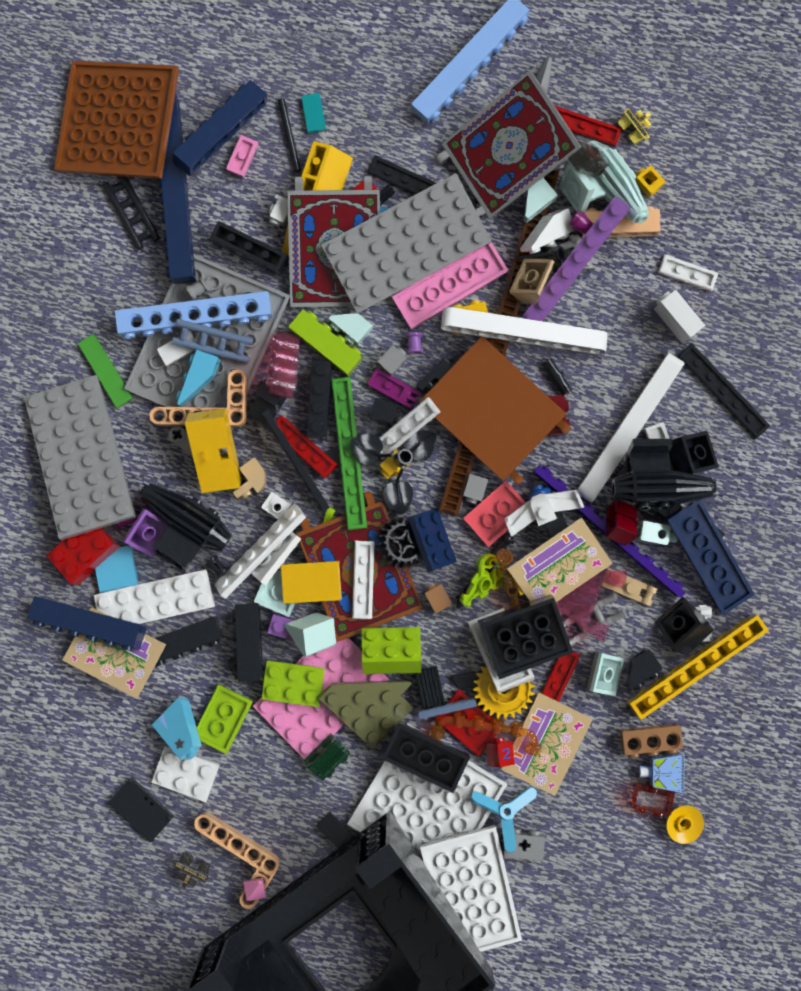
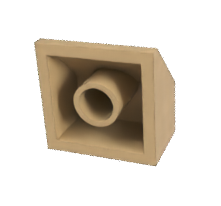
(531, 280)

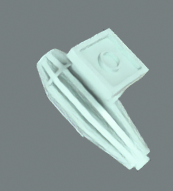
(615, 181)

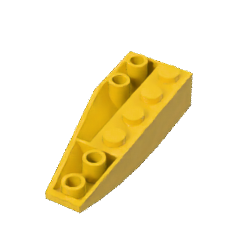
(324, 170)

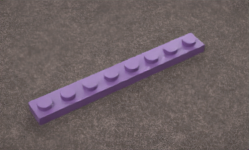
(578, 259)

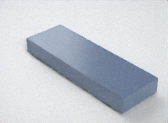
(447, 708)

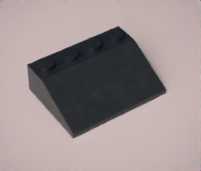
(525, 636)

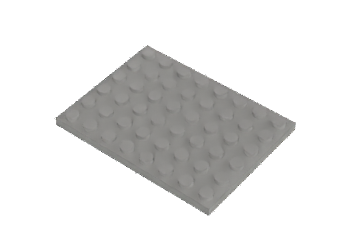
(161, 383)

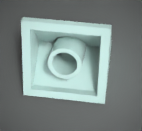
(312, 633)
(605, 674)

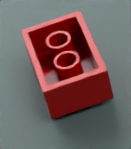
(82, 554)

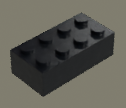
(426, 756)

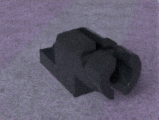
(437, 373)

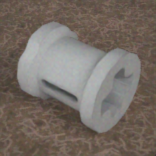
(197, 288)

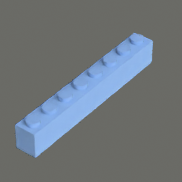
(470, 60)

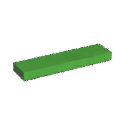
(105, 371)

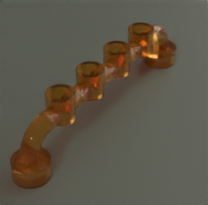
(505, 557)
(516, 729)

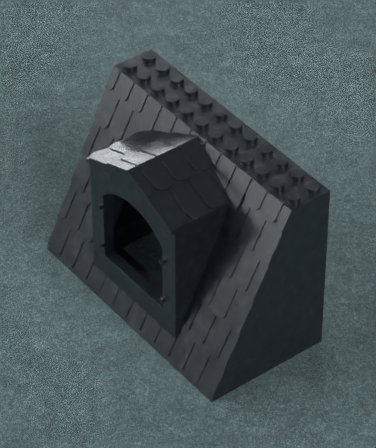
(396, 893)

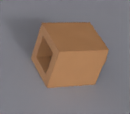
(437, 597)

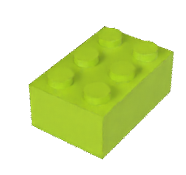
(391, 650)

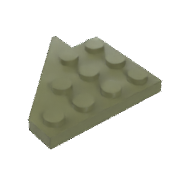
(368, 706)

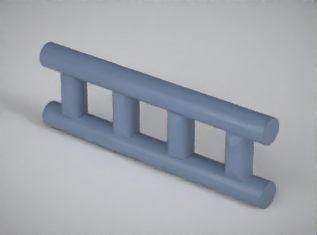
(204, 332)

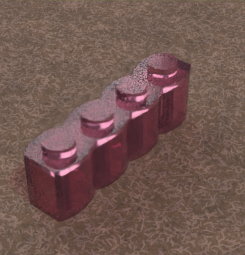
(283, 364)

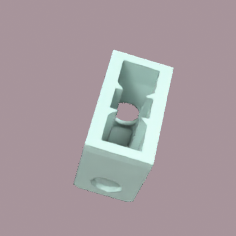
(654, 533)

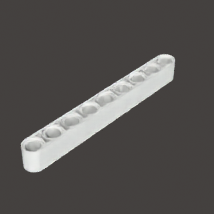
(523, 330)
(630, 427)

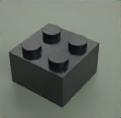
(693, 454)

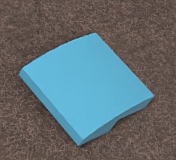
(117, 570)

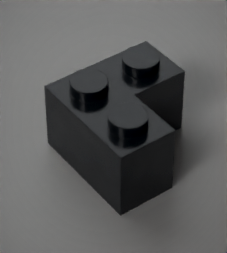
(264, 401)

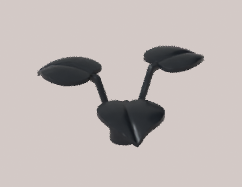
(418, 448)

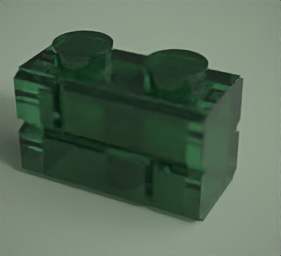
(327, 757)

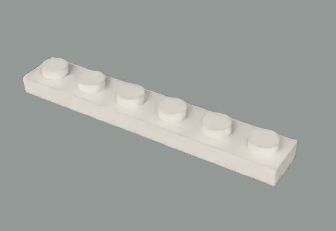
(259, 551)

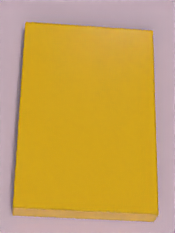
(311, 582)

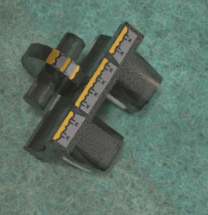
(184, 866)

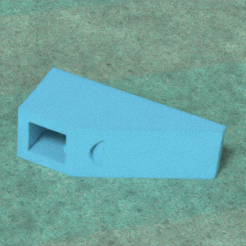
(201, 373)

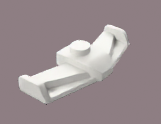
(542, 509)

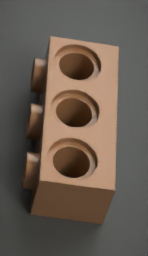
(643, 733)

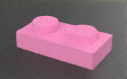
(242, 156)

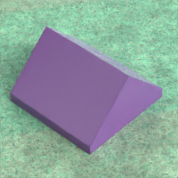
(145, 532)

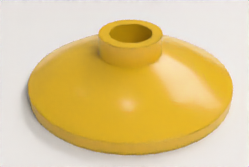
(690, 829)

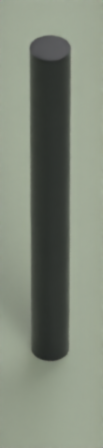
(289, 135)

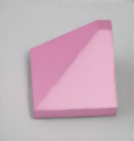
(254, 889)

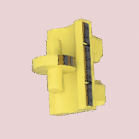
(629, 119)

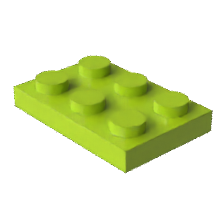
(293, 683)
(223, 718)

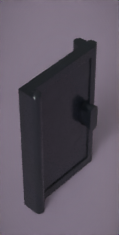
(138, 811)

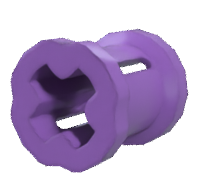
(414, 343)

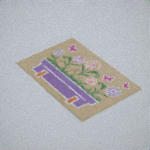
(561, 563)
(113, 665)
(560, 735)

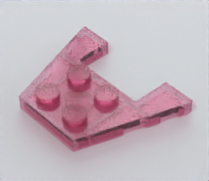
(581, 602)

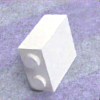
(678, 316)

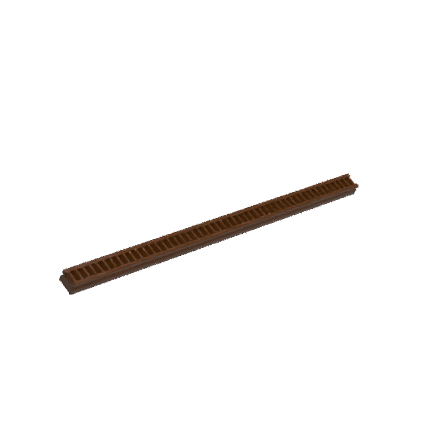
(508, 307)

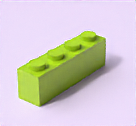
(325, 343)

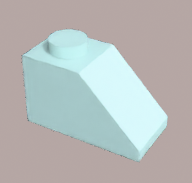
(538, 199)

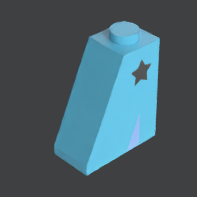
(179, 729)

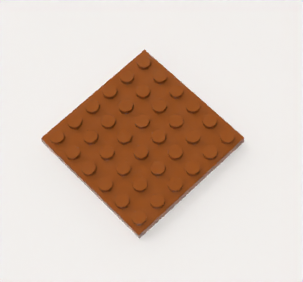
(116, 119)

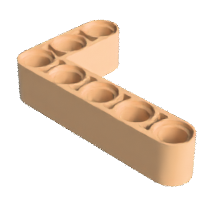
(232, 408)
(242, 852)

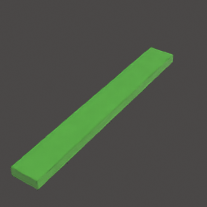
(349, 464)

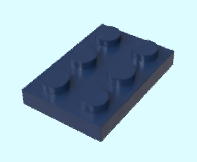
(432, 539)

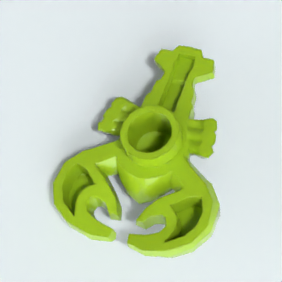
(483, 580)

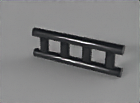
(128, 223)

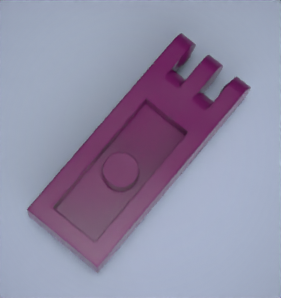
(393, 388)

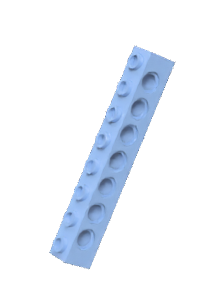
(126, 317)

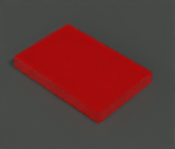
(471, 738)

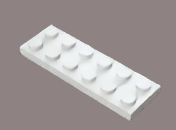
(158, 598)

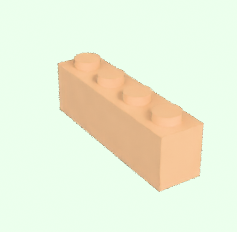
(627, 228)

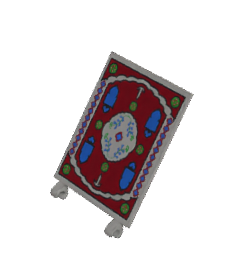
(510, 145)
(314, 220)

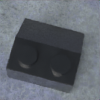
(684, 626)

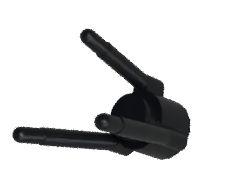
(556, 253)

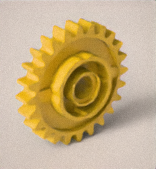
(501, 703)

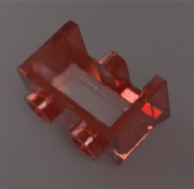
(652, 799)

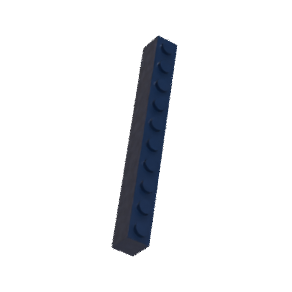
(176, 209)

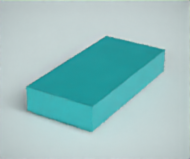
(313, 113)

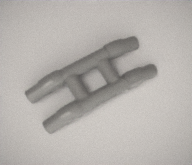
(599, 617)

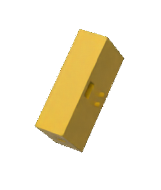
(213, 450)

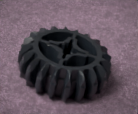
(386, 539)

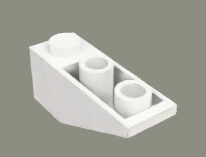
(550, 227)

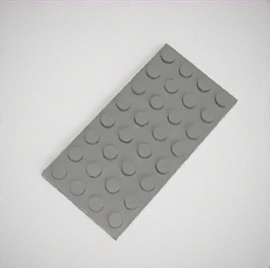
(406, 243)
(79, 457)

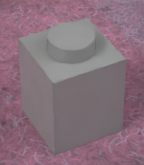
(392, 360)
(475, 489)

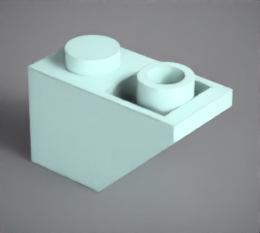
(351, 325)

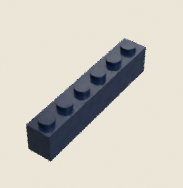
(219, 127)
(86, 622)

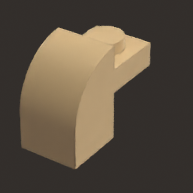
(256, 479)

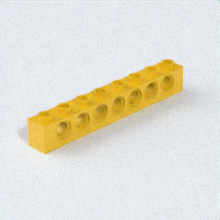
(697, 666)

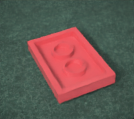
(488, 516)

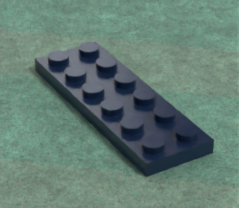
(710, 556)

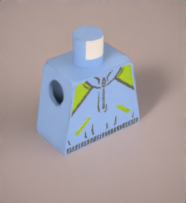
(665, 772)

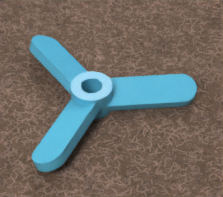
(512, 807)

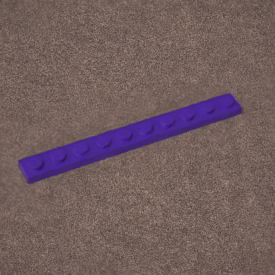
(630, 549)

